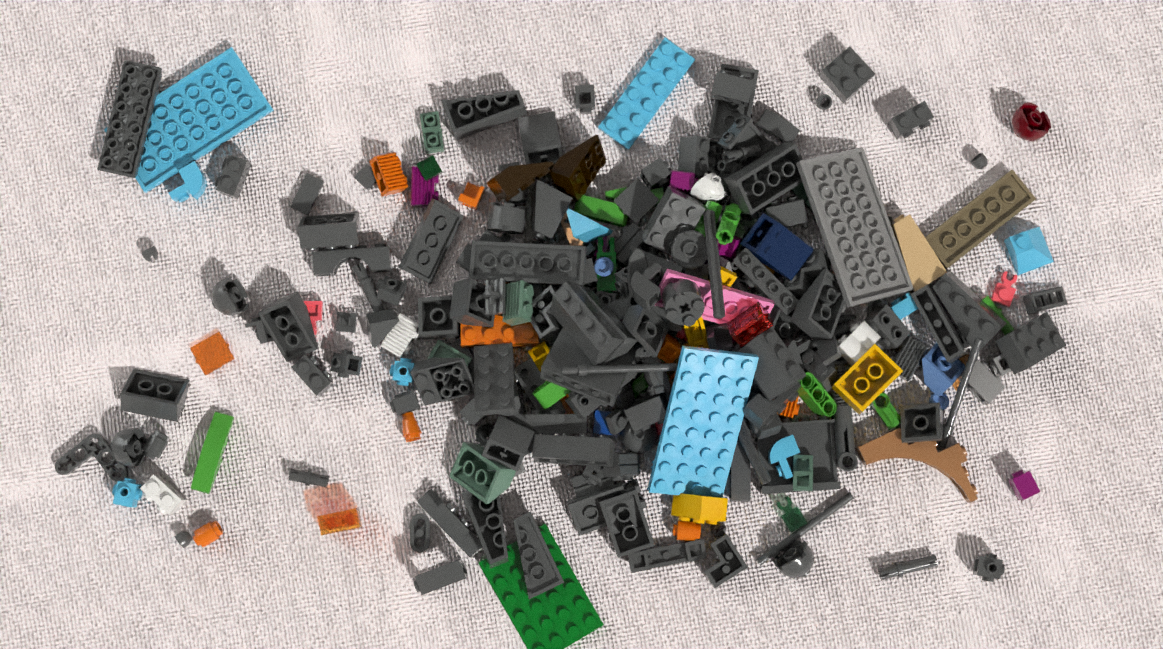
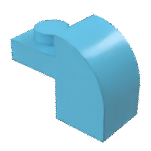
(194, 183)
(780, 451)

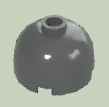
(229, 297)
(638, 440)
(128, 446)
(795, 560)

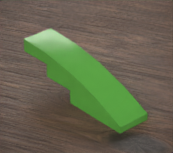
(212, 452)

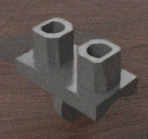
(726, 171)
(494, 297)

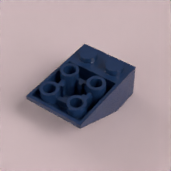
(776, 247)

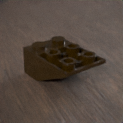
(578, 168)
(506, 183)

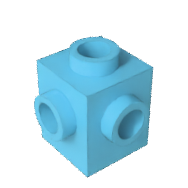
(402, 380)
(126, 499)

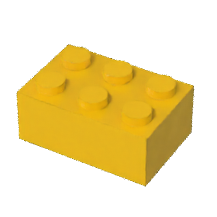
(867, 379)

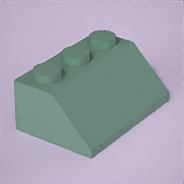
(479, 474)

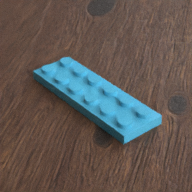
(646, 93)

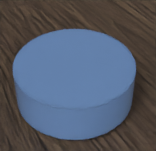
(603, 266)
(942, 399)

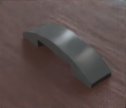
(667, 555)

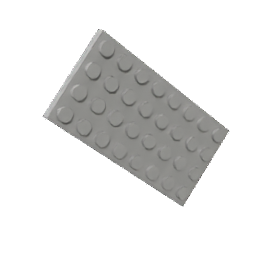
(854, 226)

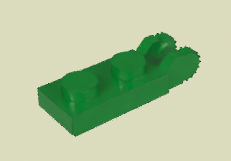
(608, 282)

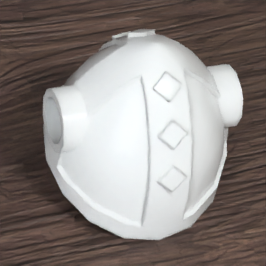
(708, 188)

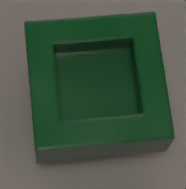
(429, 168)

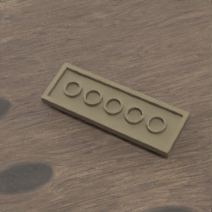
(979, 218)

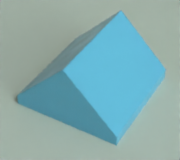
(585, 228)

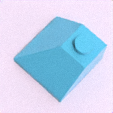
(1028, 250)

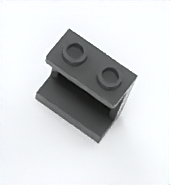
(745, 134)

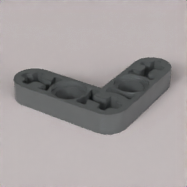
(91, 451)

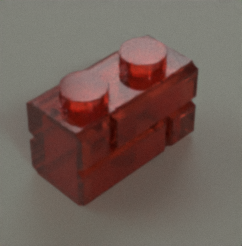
(750, 324)

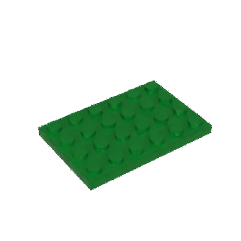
(550, 618)

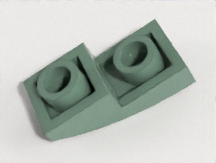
(432, 132)

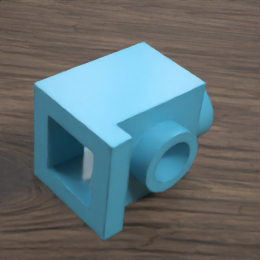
(903, 307)

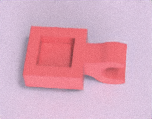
(315, 311)

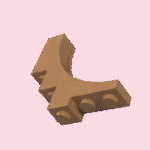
(946, 461)

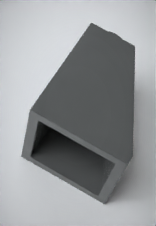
(547, 210)

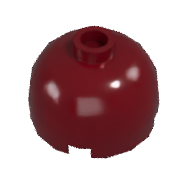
(1030, 123)

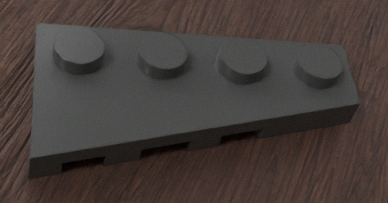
(537, 562)

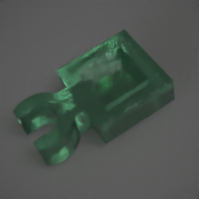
(792, 516)

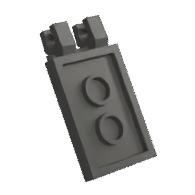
(587, 509)

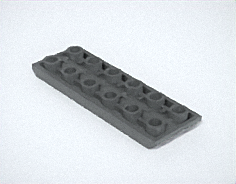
(130, 119)

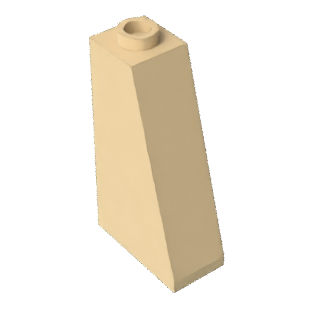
(917, 254)

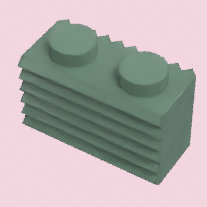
(518, 303)

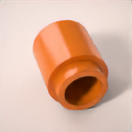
(686, 530)
(207, 533)

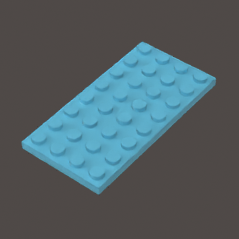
(199, 117)
(702, 422)

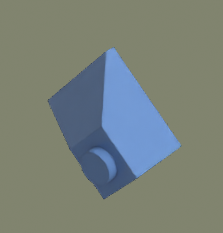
(938, 372)

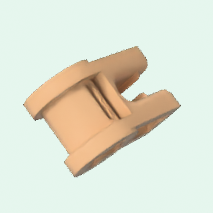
(568, 233)

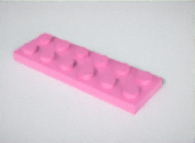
(734, 300)

